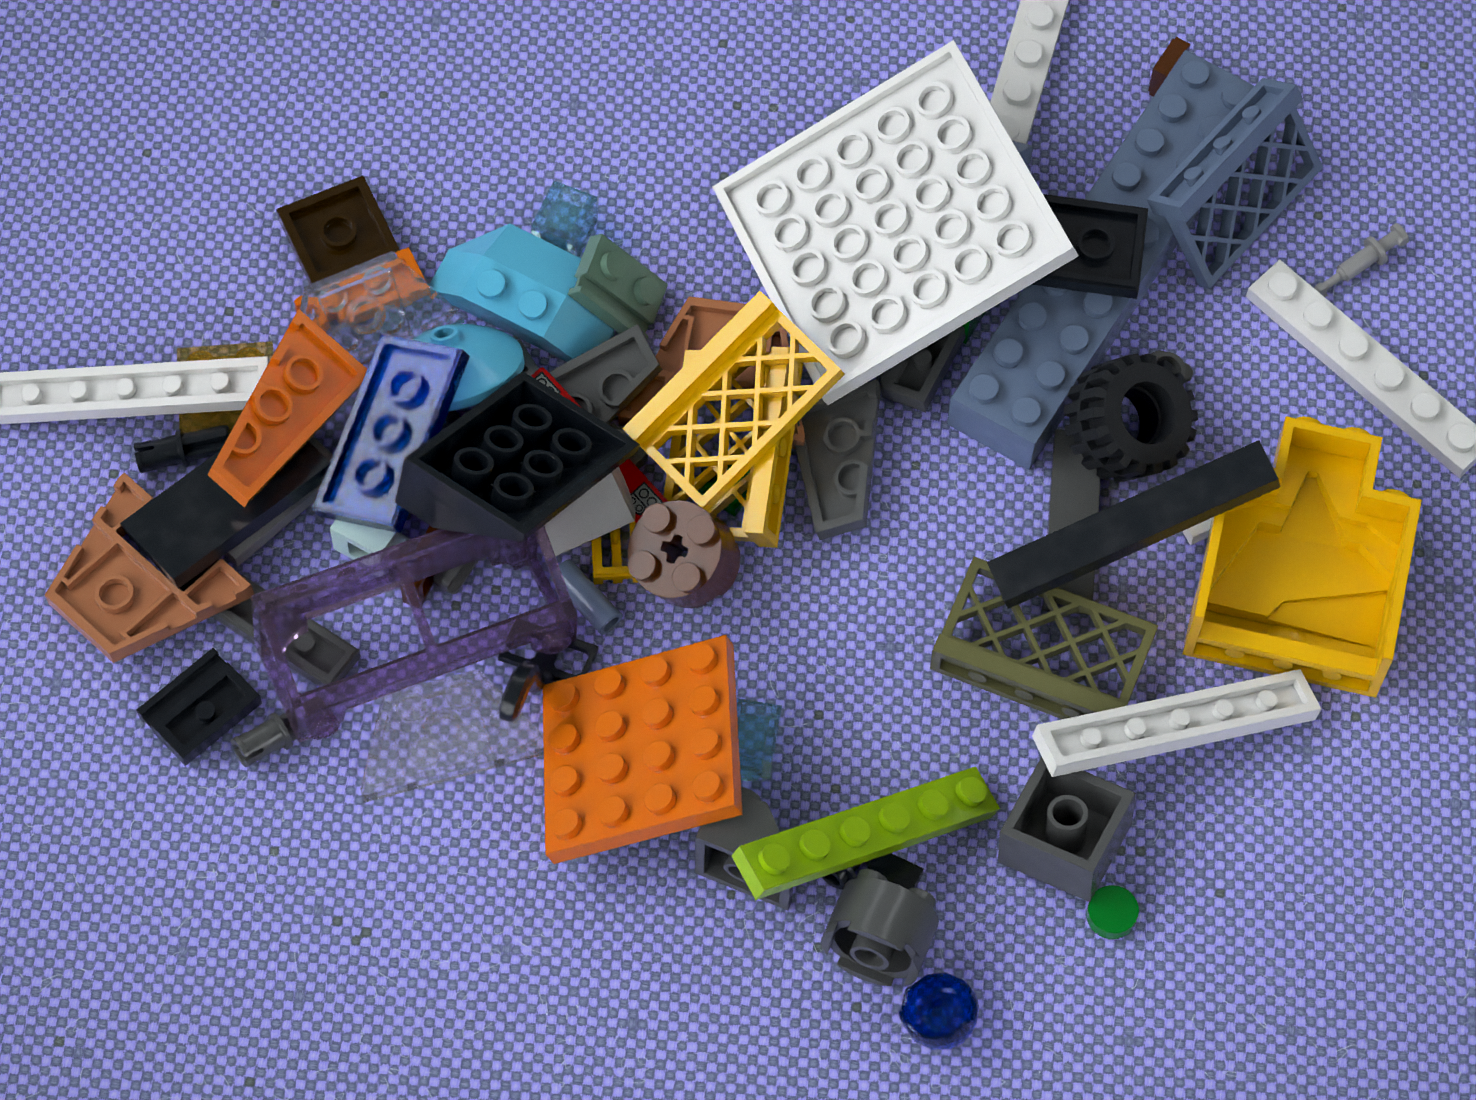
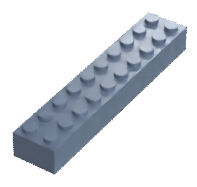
(1055, 334)

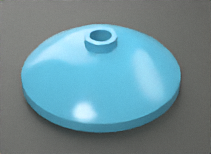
(492, 360)

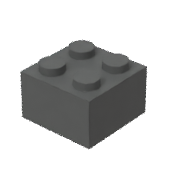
(1066, 829)

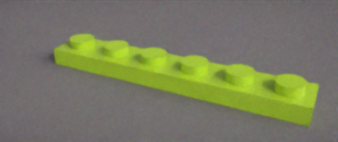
(864, 832)

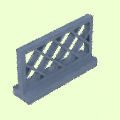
(1224, 156)

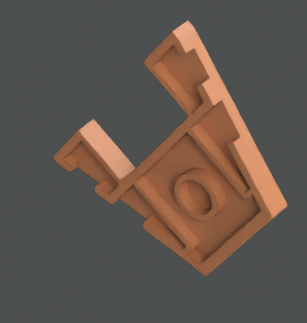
(691, 330)
(124, 599)

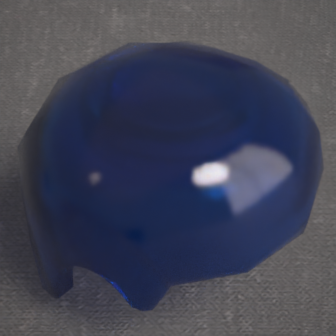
(939, 1011)

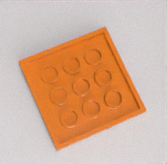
(641, 750)

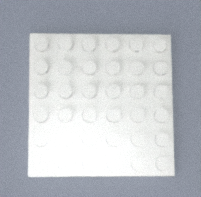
(894, 220)

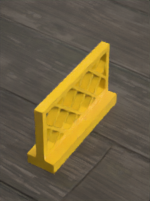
(706, 374)
(766, 478)

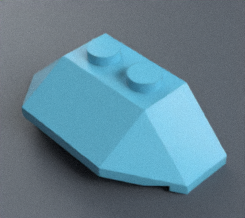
(522, 289)

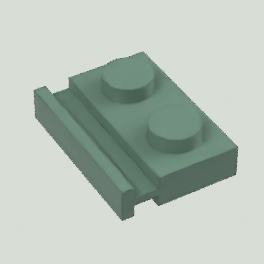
(617, 286)

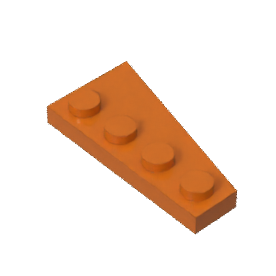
(290, 404)

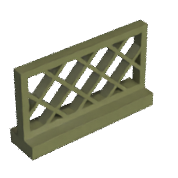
(1018, 678)

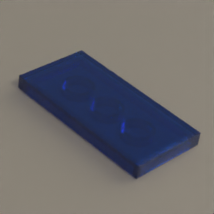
(393, 414)

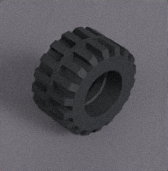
(1162, 413)

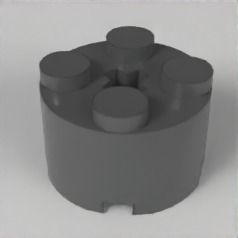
(881, 929)

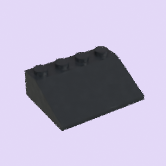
(510, 463)

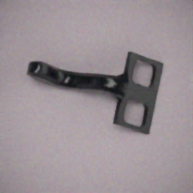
(534, 674)

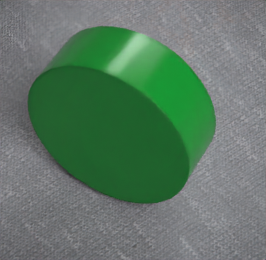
(1112, 912)

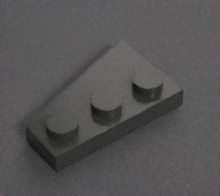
(839, 459)

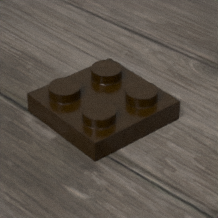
(336, 229)

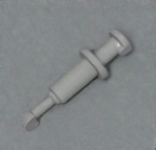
(1372, 252)

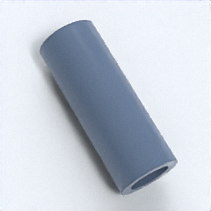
(589, 599)

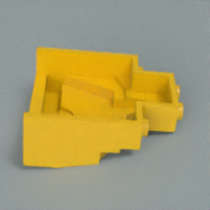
(1310, 568)

